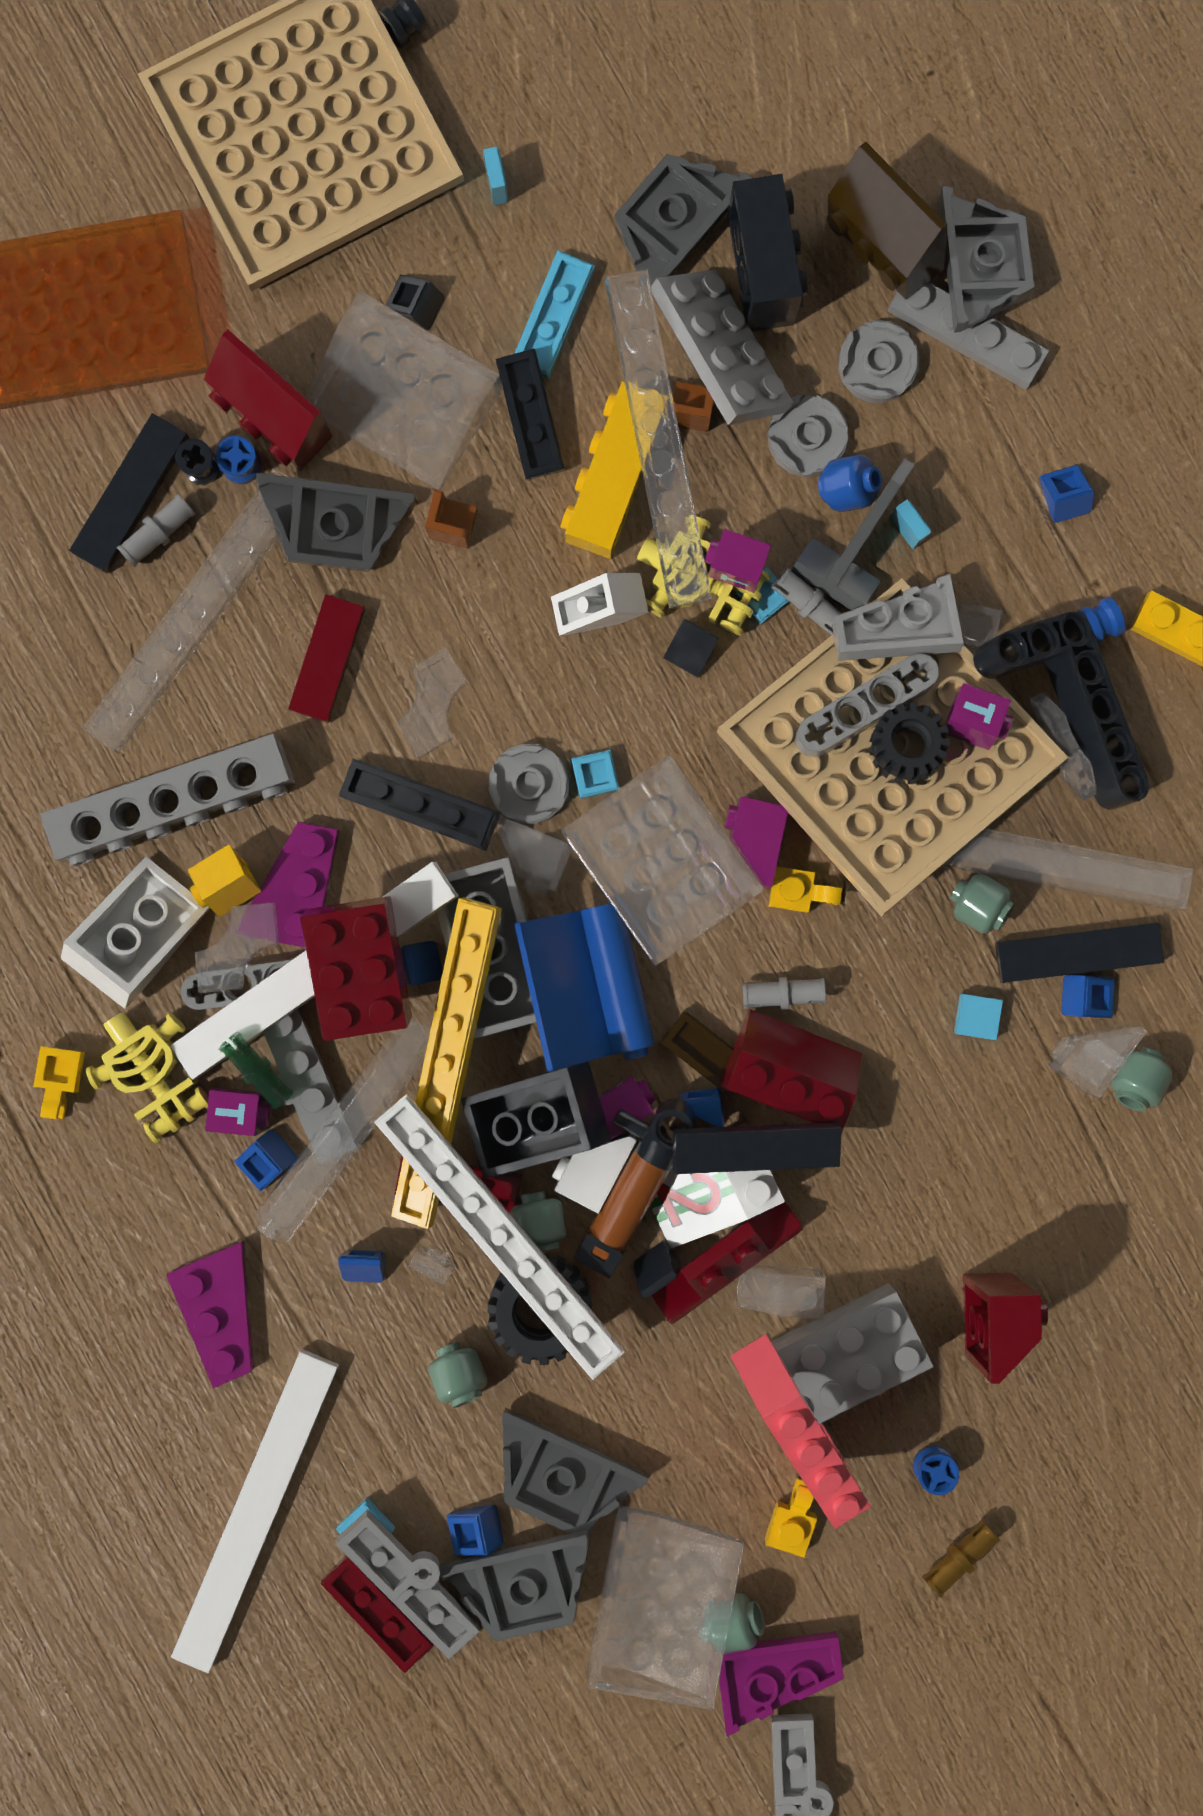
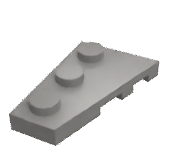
(907, 625)

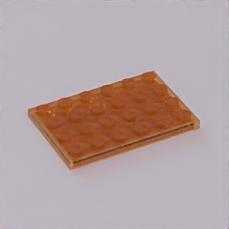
(98, 310)

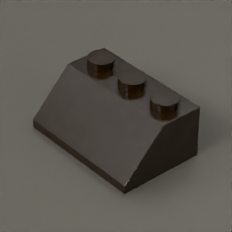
(887, 223)

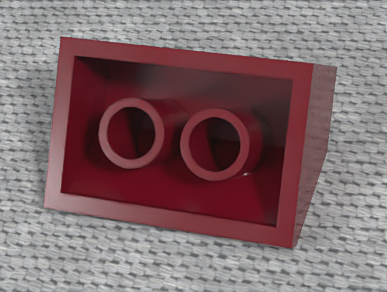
(265, 403)
(793, 1070)
(1000, 1322)

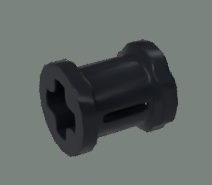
(195, 450)

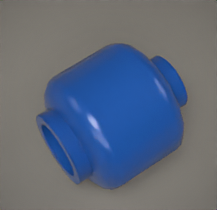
(849, 483)

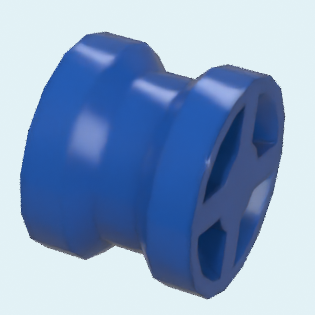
(235, 451)
(1105, 619)
(942, 1477)

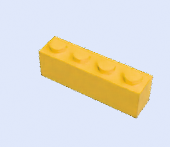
(608, 483)

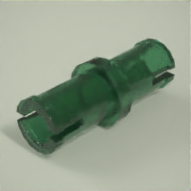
(256, 1070)

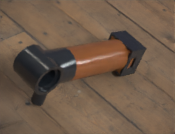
(634, 1189)

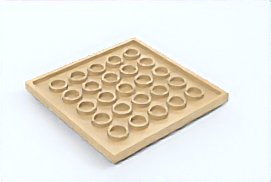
(300, 131)
(869, 826)

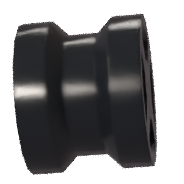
(403, 21)

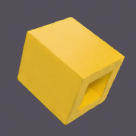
(222, 881)

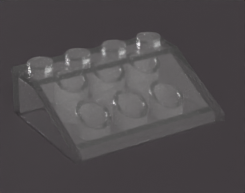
(402, 391)
(662, 860)
(664, 1609)

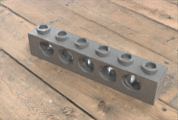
(68, 823)

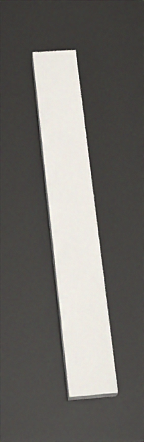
(292, 984)
(500, 1236)
(254, 1511)

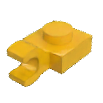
(796, 889)
(58, 1073)
(792, 1522)

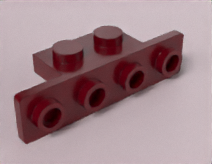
(727, 1261)

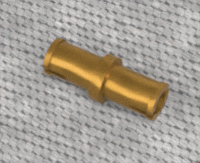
(961, 1558)

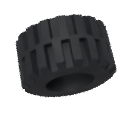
(514, 1333)

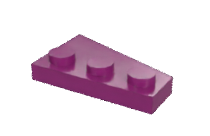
(299, 878)
(216, 1311)
(775, 1674)

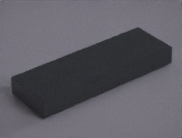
(530, 414)

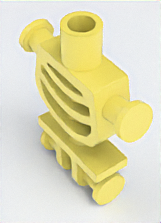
(739, 610)
(128, 1040)

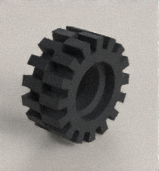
(920, 722)

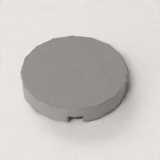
(878, 361)
(808, 435)
(528, 784)

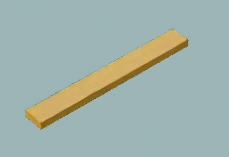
(450, 1043)

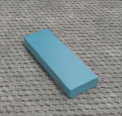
(556, 309)

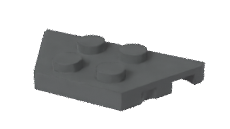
(673, 213)
(984, 258)
(331, 521)
(560, 1476)
(523, 1585)

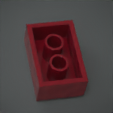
(356, 968)

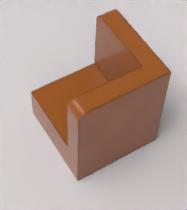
(692, 406)
(450, 520)

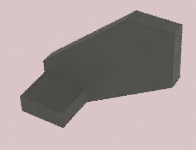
(836, 572)

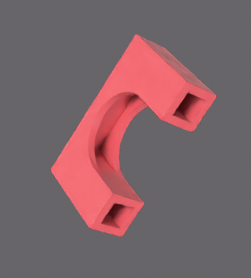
(799, 1432)

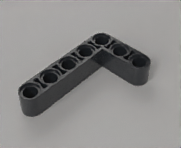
(1084, 694)

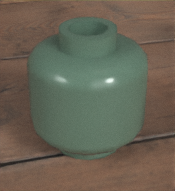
(982, 903)
(1142, 1080)
(541, 1220)
(457, 1375)
(745, 1624)

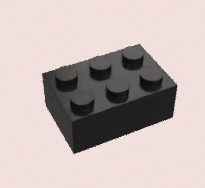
(766, 252)
(536, 1120)

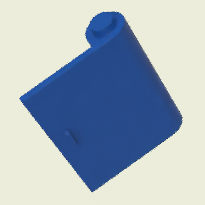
(584, 987)

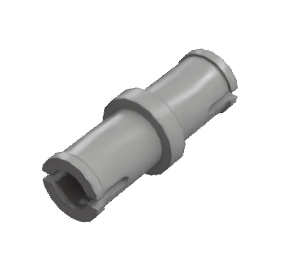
(156, 530)
(807, 600)
(784, 993)

